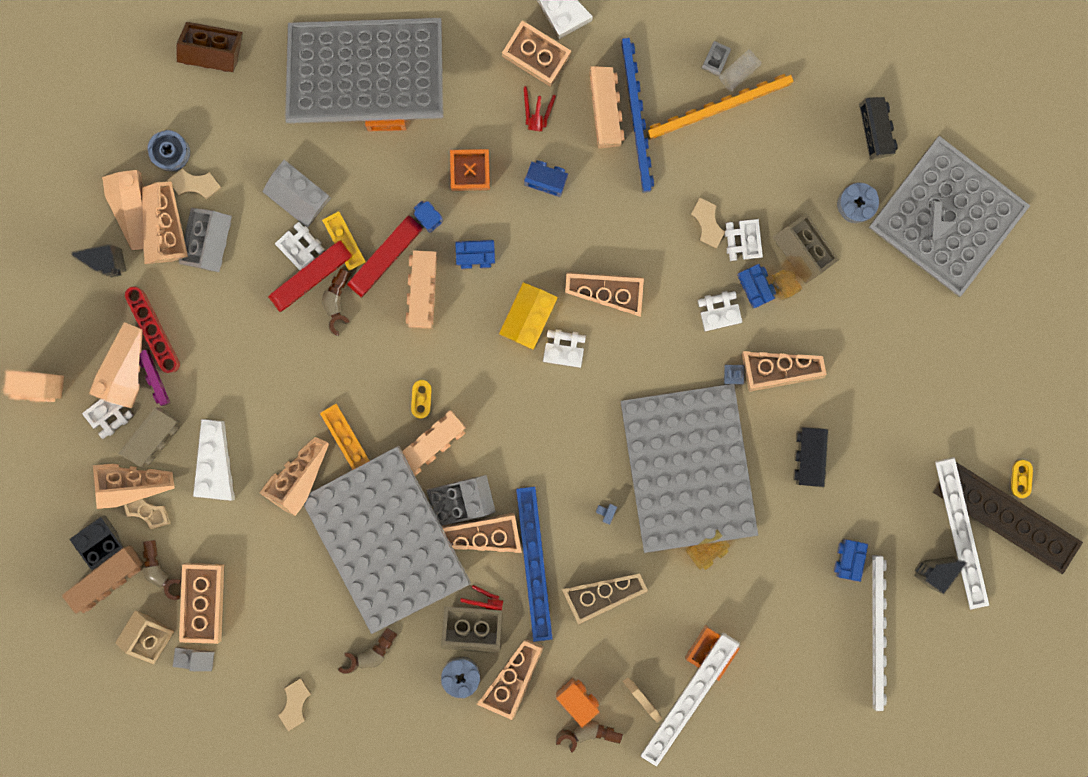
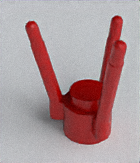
(536, 123)
(492, 604)

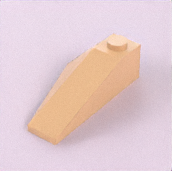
(124, 197)
(119, 371)
(292, 485)
(122, 486)

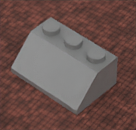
(296, 193)
(206, 239)

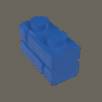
(427, 216)
(475, 253)
(756, 285)
(851, 560)

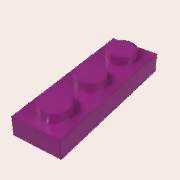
(153, 378)

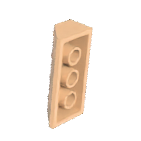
(605, 107)

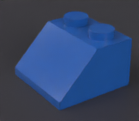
(546, 178)

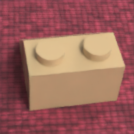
(144, 637)

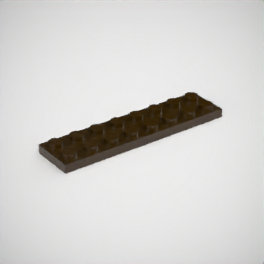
(1016, 521)

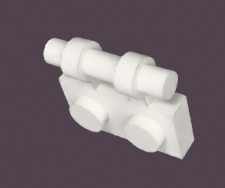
(750, 240)
(295, 251)
(719, 317)
(562, 354)
(103, 410)

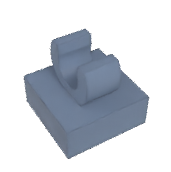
(733, 374)
(608, 512)

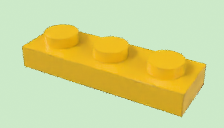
(339, 231)

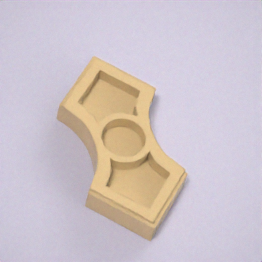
(185, 182)
(705, 215)
(153, 515)
(633, 688)
(292, 713)

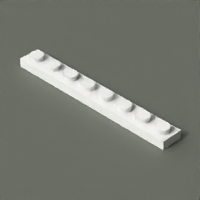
(962, 532)
(878, 640)
(690, 699)

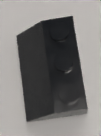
(878, 127)
(103, 259)
(811, 457)
(939, 572)

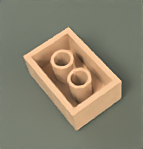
(536, 53)

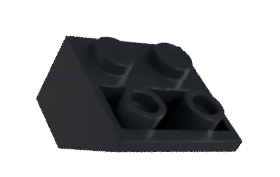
(97, 542)

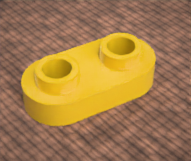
(421, 399)
(1023, 479)

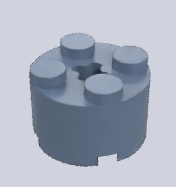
(171, 140)
(866, 195)
(461, 688)

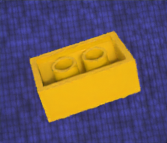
(528, 315)

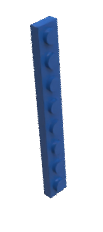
(638, 123)
(534, 564)

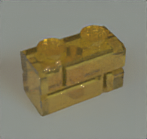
(785, 284)
(706, 552)

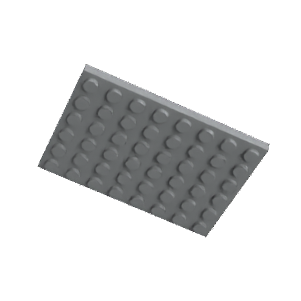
(364, 70)
(689, 467)
(385, 540)

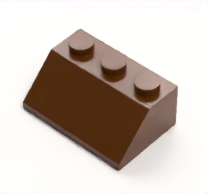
(209, 47)

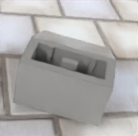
(462, 500)

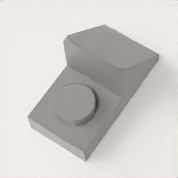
(716, 58)
(938, 227)
(193, 659)

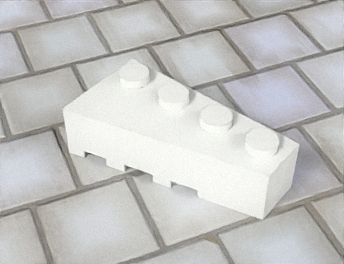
(565, 15)
(213, 464)

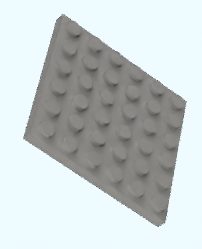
(971, 198)

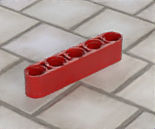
(385, 256)
(310, 276)
(145, 323)

